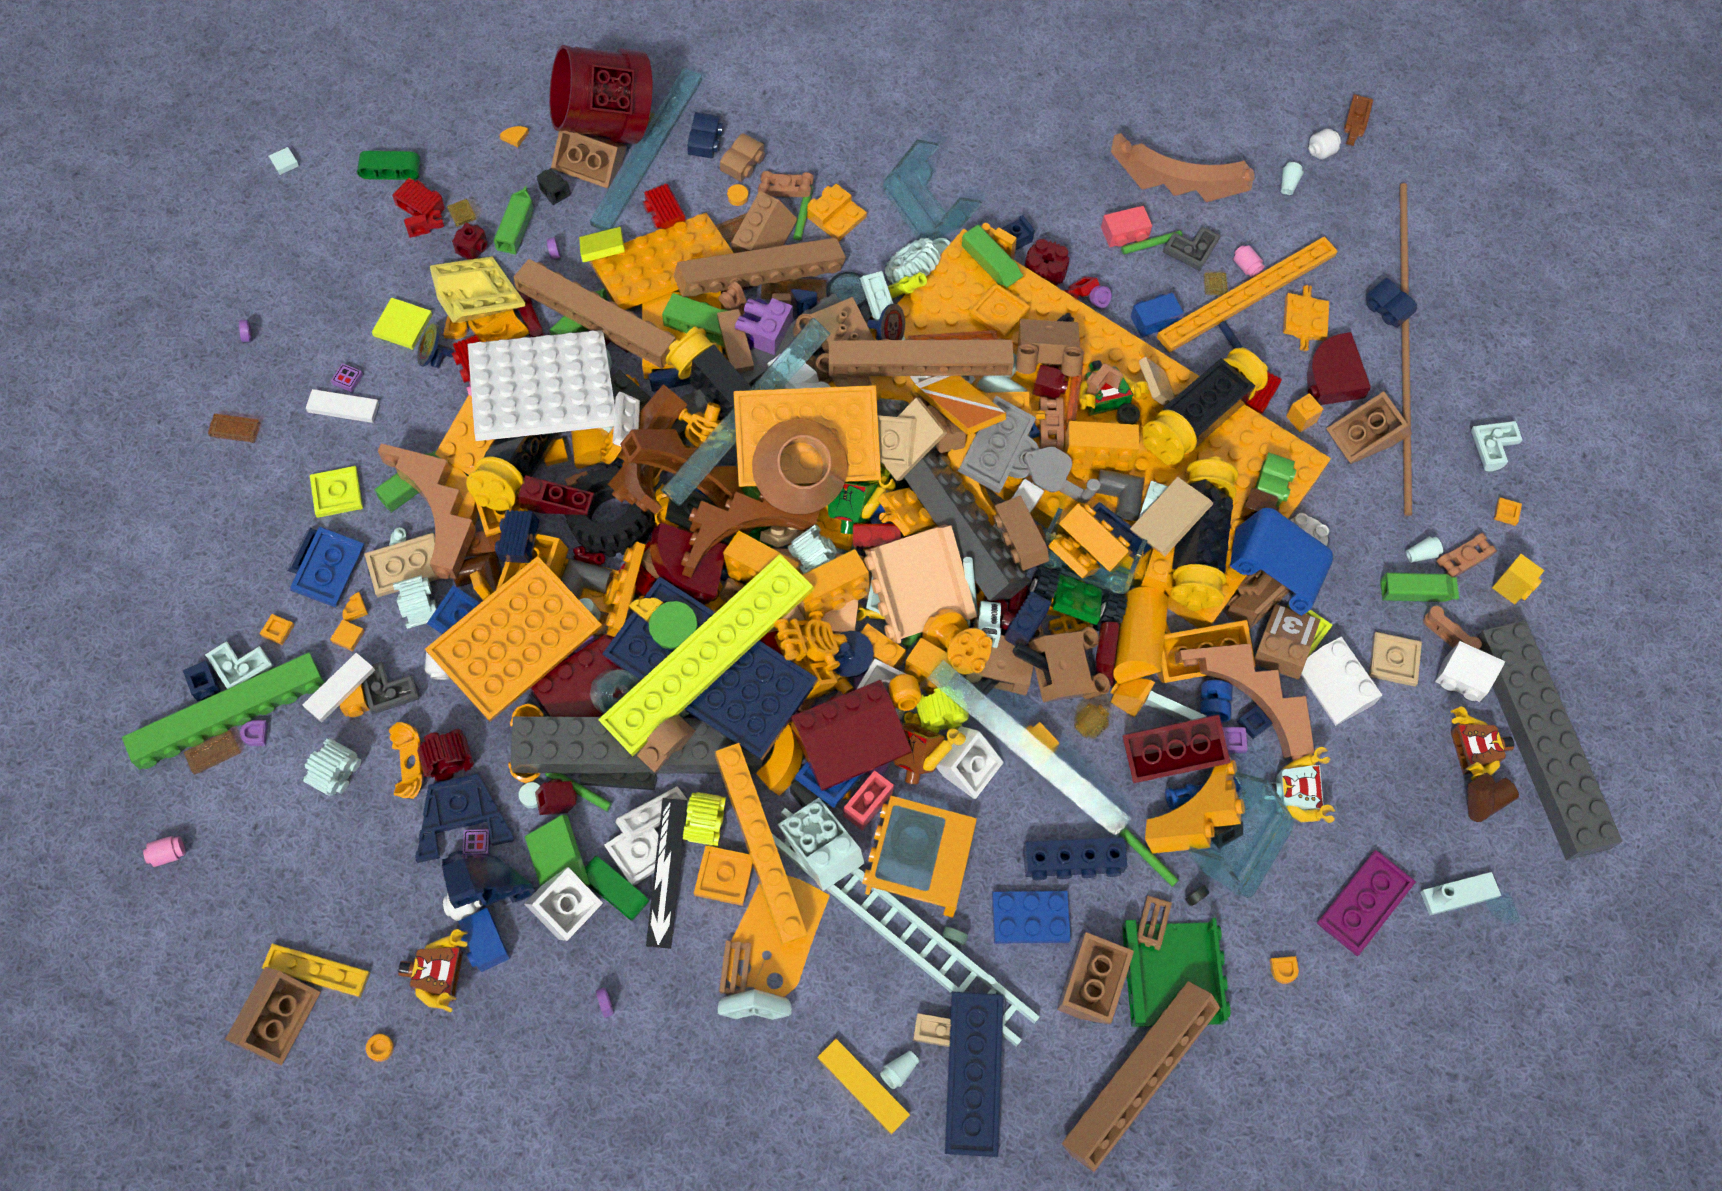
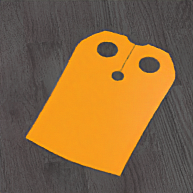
(759, 930)

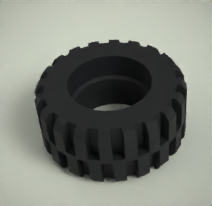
(612, 536)

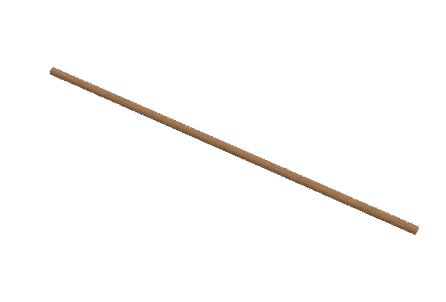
(1407, 464)

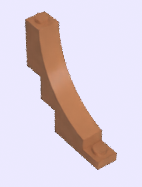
(1180, 177)
(429, 478)
(1236, 666)

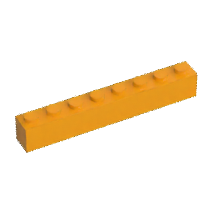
(760, 844)

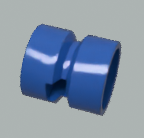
(1216, 699)

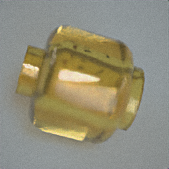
(1091, 721)

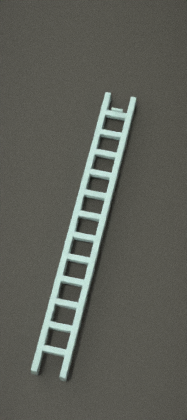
(899, 943)

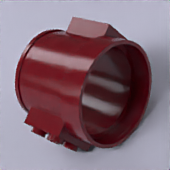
(601, 93)

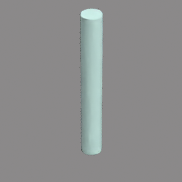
(969, 576)

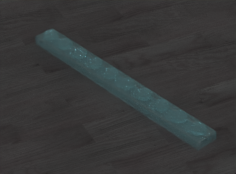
(646, 150)
(724, 435)
(1029, 748)

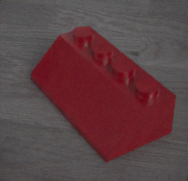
(1176, 748)

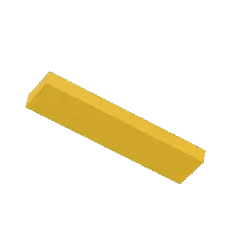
(317, 970)
(863, 1086)

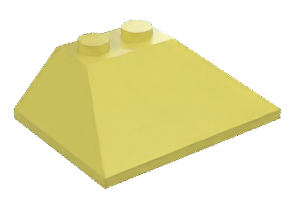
(474, 289)

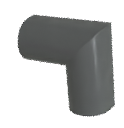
(1192, 253)
(1127, 489)
(586, 575)
(387, 695)

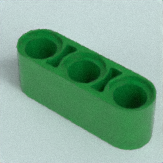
(388, 165)
(615, 888)

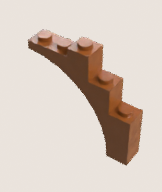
(666, 451)
(634, 480)
(740, 513)

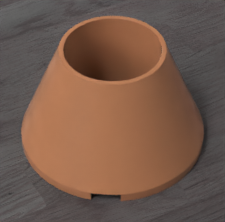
(775, 486)

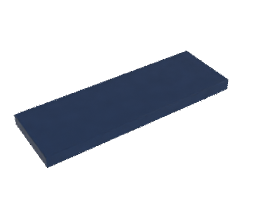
(974, 1074)

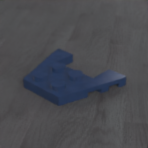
(458, 805)

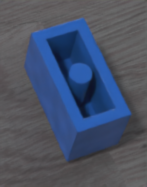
(1156, 314)
(483, 940)

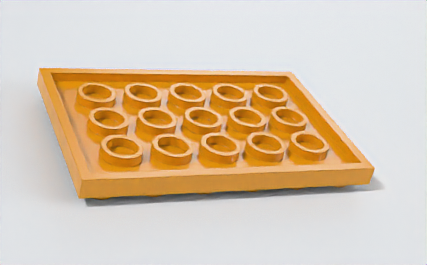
(650, 260)
(843, 410)
(513, 638)

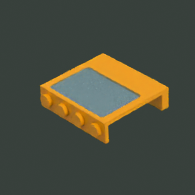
(920, 853)

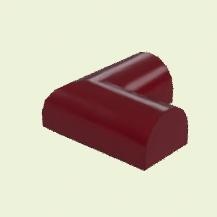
(1107, 650)

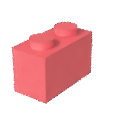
(1126, 226)
(868, 800)

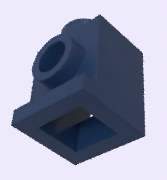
(1021, 230)
(198, 676)

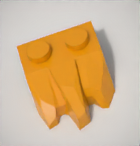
(498, 327)

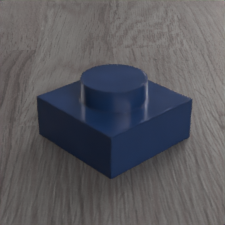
(1255, 722)

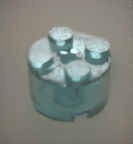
(604, 687)

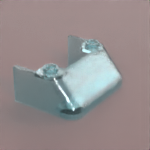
(914, 201)
(1117, 582)
(1249, 857)

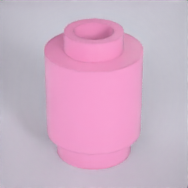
(1248, 261)
(164, 851)

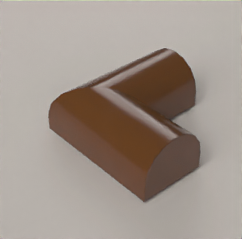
(487, 565)
(1488, 797)

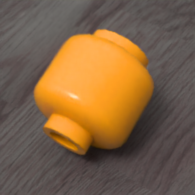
(904, 692)

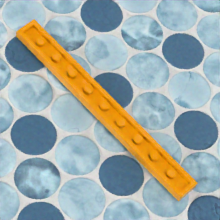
(1246, 294)

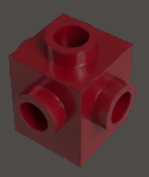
(470, 241)

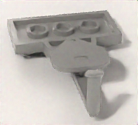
(1009, 451)

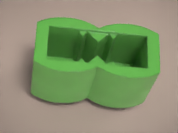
(1275, 475)

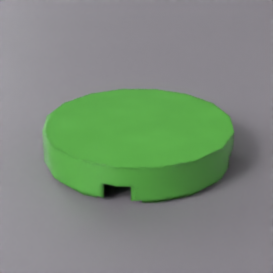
(672, 624)

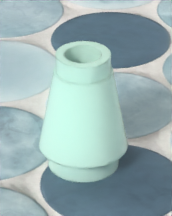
(1290, 177)
(1424, 550)
(898, 1070)

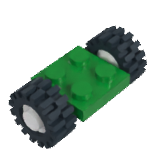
(1078, 598)

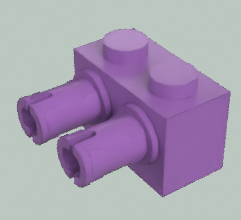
(772, 327)

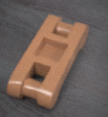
(786, 184)
(739, 300)
(1053, 424)
(1466, 556)
(1448, 630)

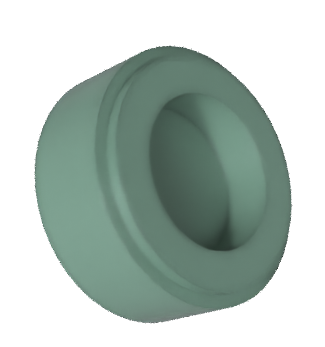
(955, 936)

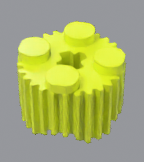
(940, 712)
(704, 818)

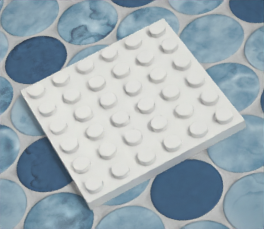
(540, 385)

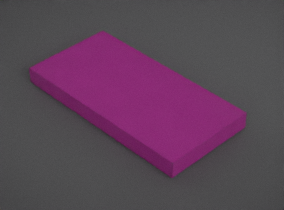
(1366, 902)

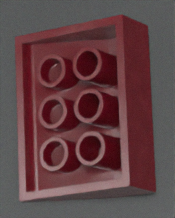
(568, 686)
(850, 735)

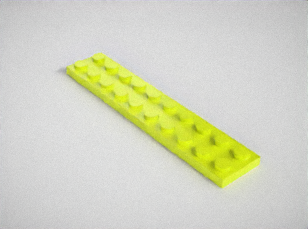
(706, 654)

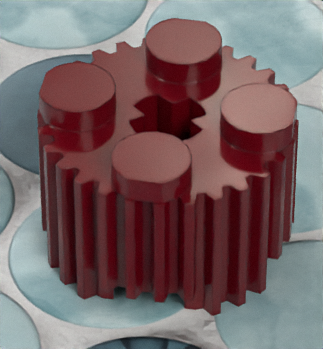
(1048, 261)
(445, 755)

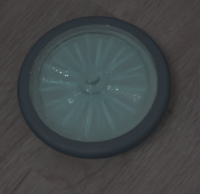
(846, 286)

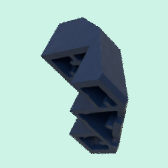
(482, 878)

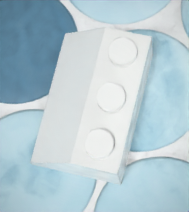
(1339, 681)

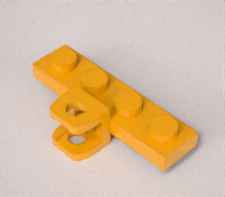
(622, 590)

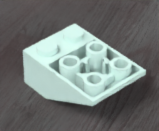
(822, 844)

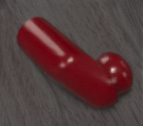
(588, 557)

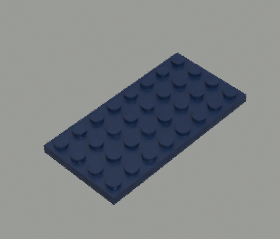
(746, 703)

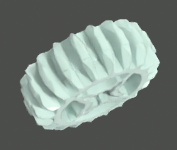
(914, 258)

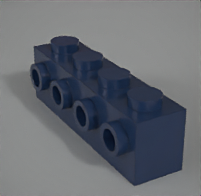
(1075, 857)

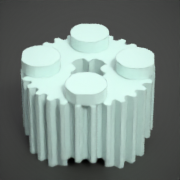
(812, 549)
(415, 600)
(331, 767)

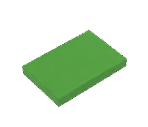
(554, 849)

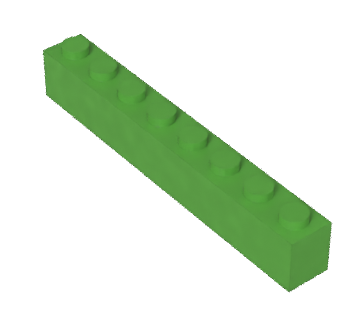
(223, 711)

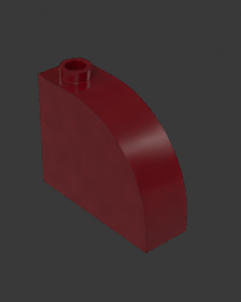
(1337, 371)
(667, 552)

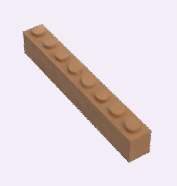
(759, 266)
(594, 312)
(921, 357)
(1140, 1076)

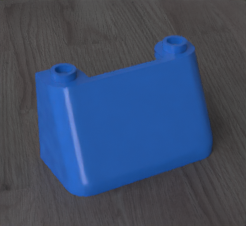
(1283, 552)

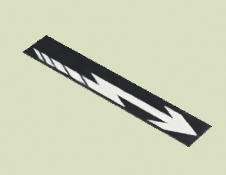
(666, 873)

